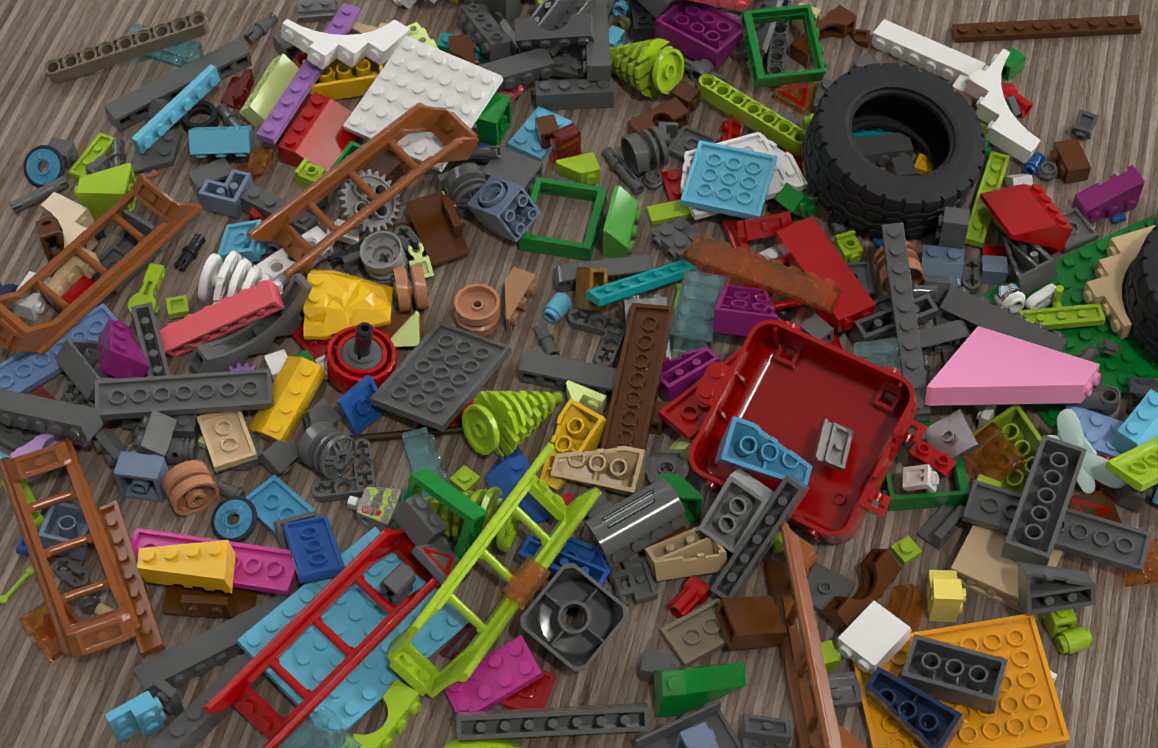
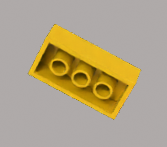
(343, 82)

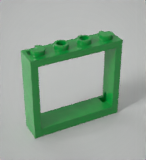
(780, 14)
(561, 247)
(454, 500)
(931, 500)

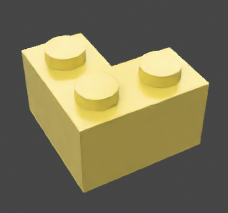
(944, 596)

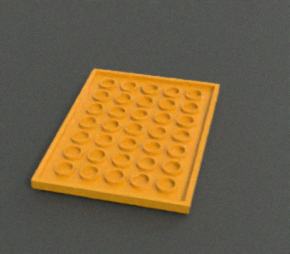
(1027, 705)

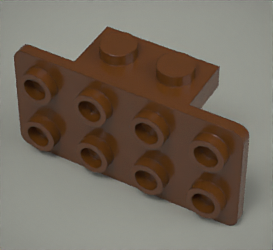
(438, 227)
(206, 603)

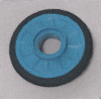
(32, 163)
(223, 513)

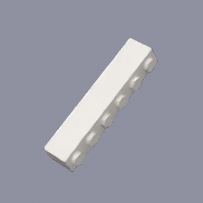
(923, 52)

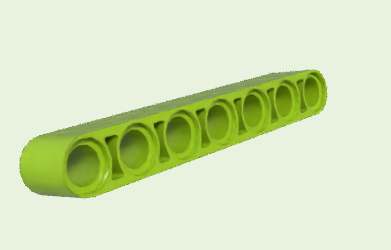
(751, 113)

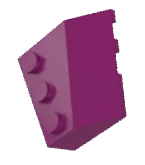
(741, 309)

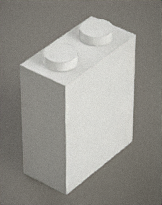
(873, 638)

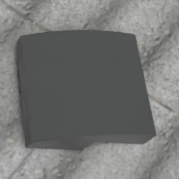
(765, 732)

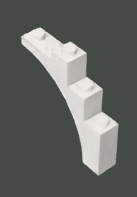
(349, 49)
(992, 108)

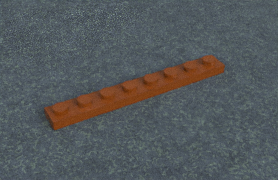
(148, 634)

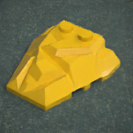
(343, 302)

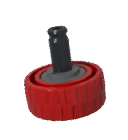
(358, 353)

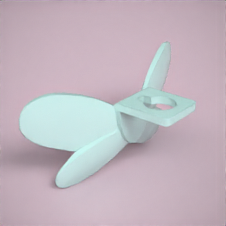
(1093, 465)

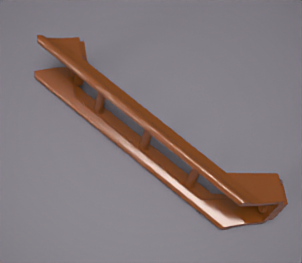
(445, 125)
(41, 337)
(782, 584)
(97, 631)

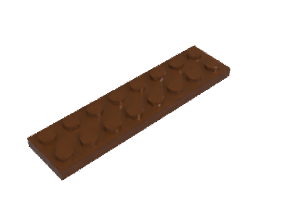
(638, 376)

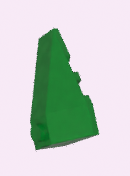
(693, 686)

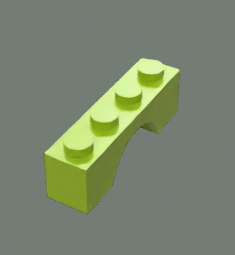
(400, 703)

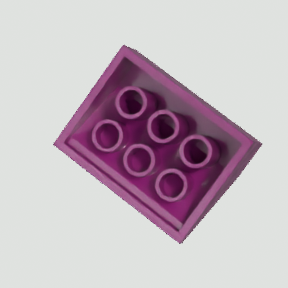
(699, 31)

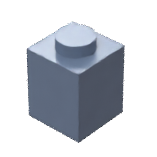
(994, 270)

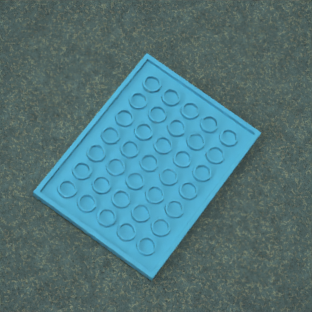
(352, 620)

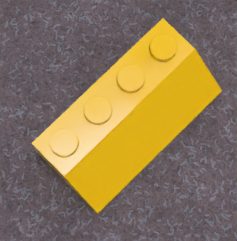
(291, 396)

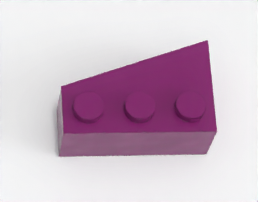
(1111, 197)
(120, 352)
(684, 371)

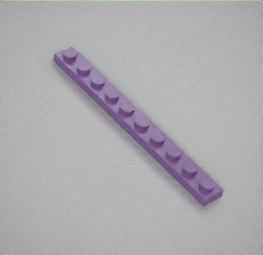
(303, 81)

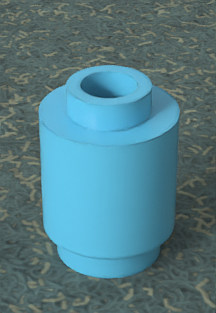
(557, 308)

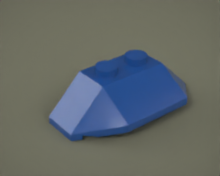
(506, 474)
(575, 551)

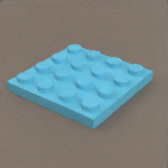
(728, 180)

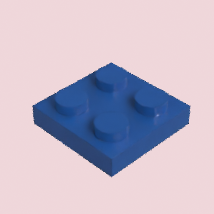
(356, 405)

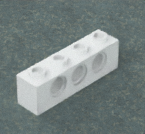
(281, 260)

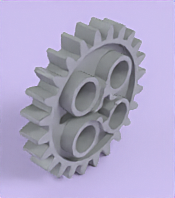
(352, 199)

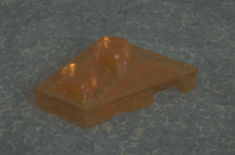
(1150, 570)

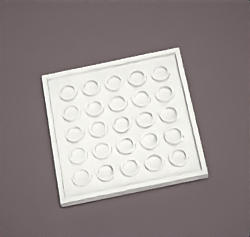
(427, 77)

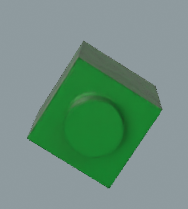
(1013, 65)

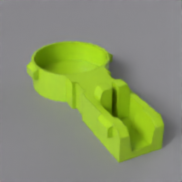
(151, 284)

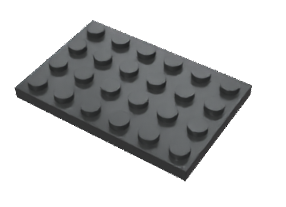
(440, 376)

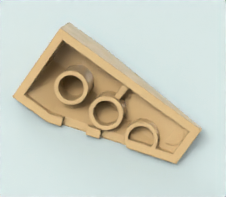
(612, 469)

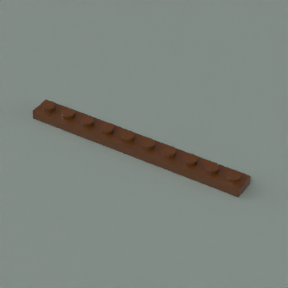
(1046, 28)

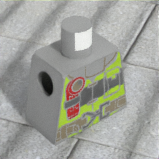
(376, 507)

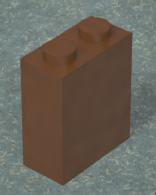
(751, 622)

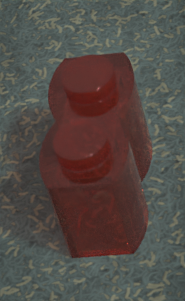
(565, 142)

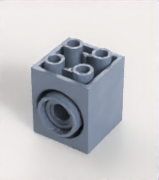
(504, 208)

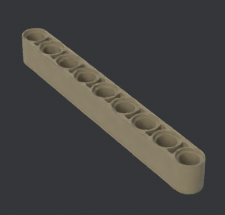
(154, 38)

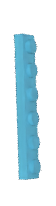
(175, 109)

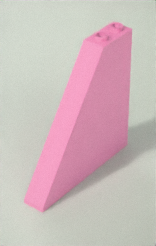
(1009, 370)

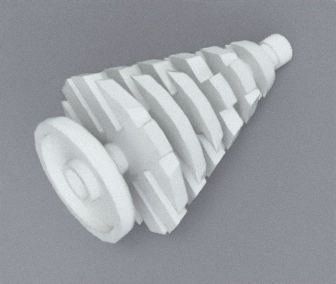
(228, 278)

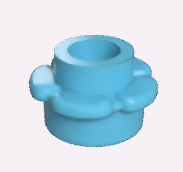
(617, 8)

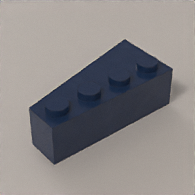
(917, 713)

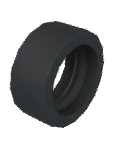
(200, 107)

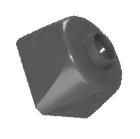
(546, 614)

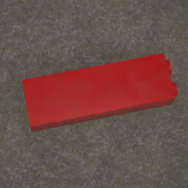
(811, 250)

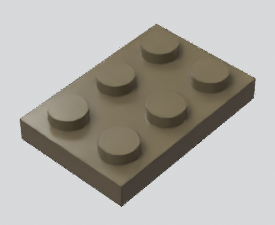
(695, 634)

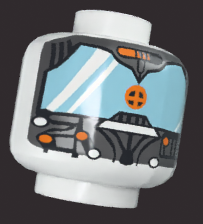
(1010, 297)

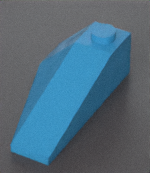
(758, 453)

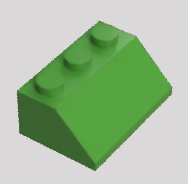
(620, 224)

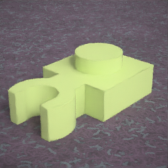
(419, 259)

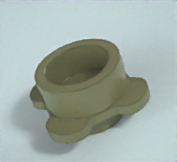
(623, 23)

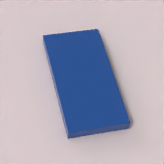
(313, 548)

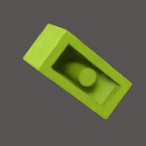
(580, 167)

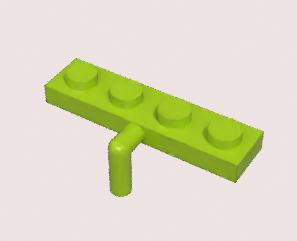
(1067, 316)

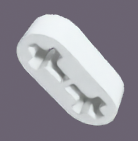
(1041, 298)

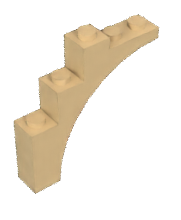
(73, 221)
(1110, 276)

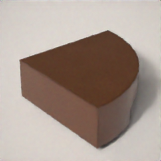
(861, 37)

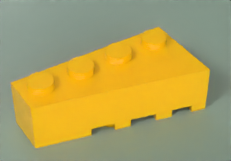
(190, 565)

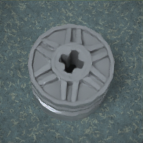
(381, 254)

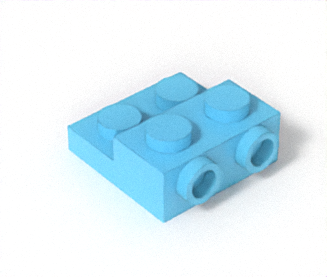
(237, 240)
(136, 715)

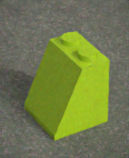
(105, 188)

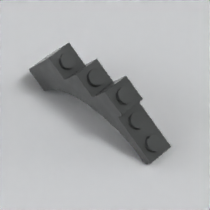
(254, 337)

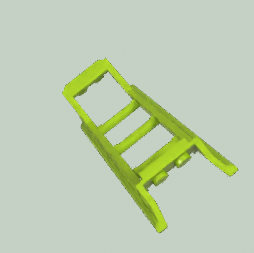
(417, 668)

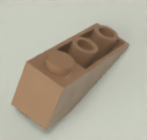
(518, 289)

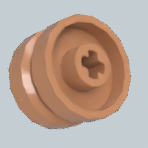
(410, 288)
(477, 309)
(190, 487)

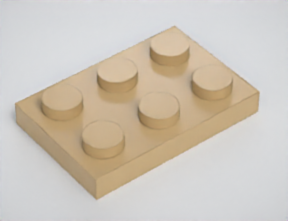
(226, 439)

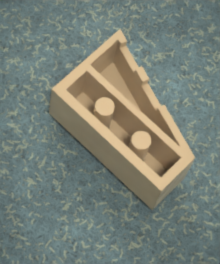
(685, 556)

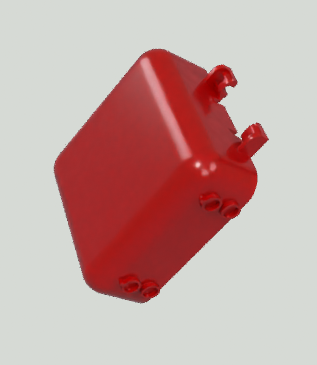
(788, 388)

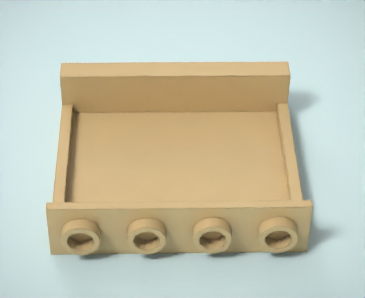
(986, 571)

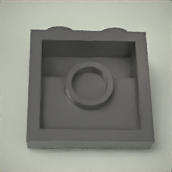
(674, 238)

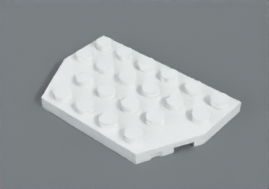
(785, 169)

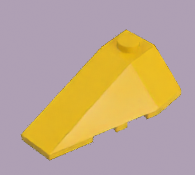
(576, 431)

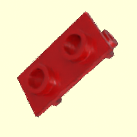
(730, 129)
(936, 459)

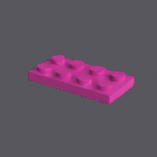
(496, 678)

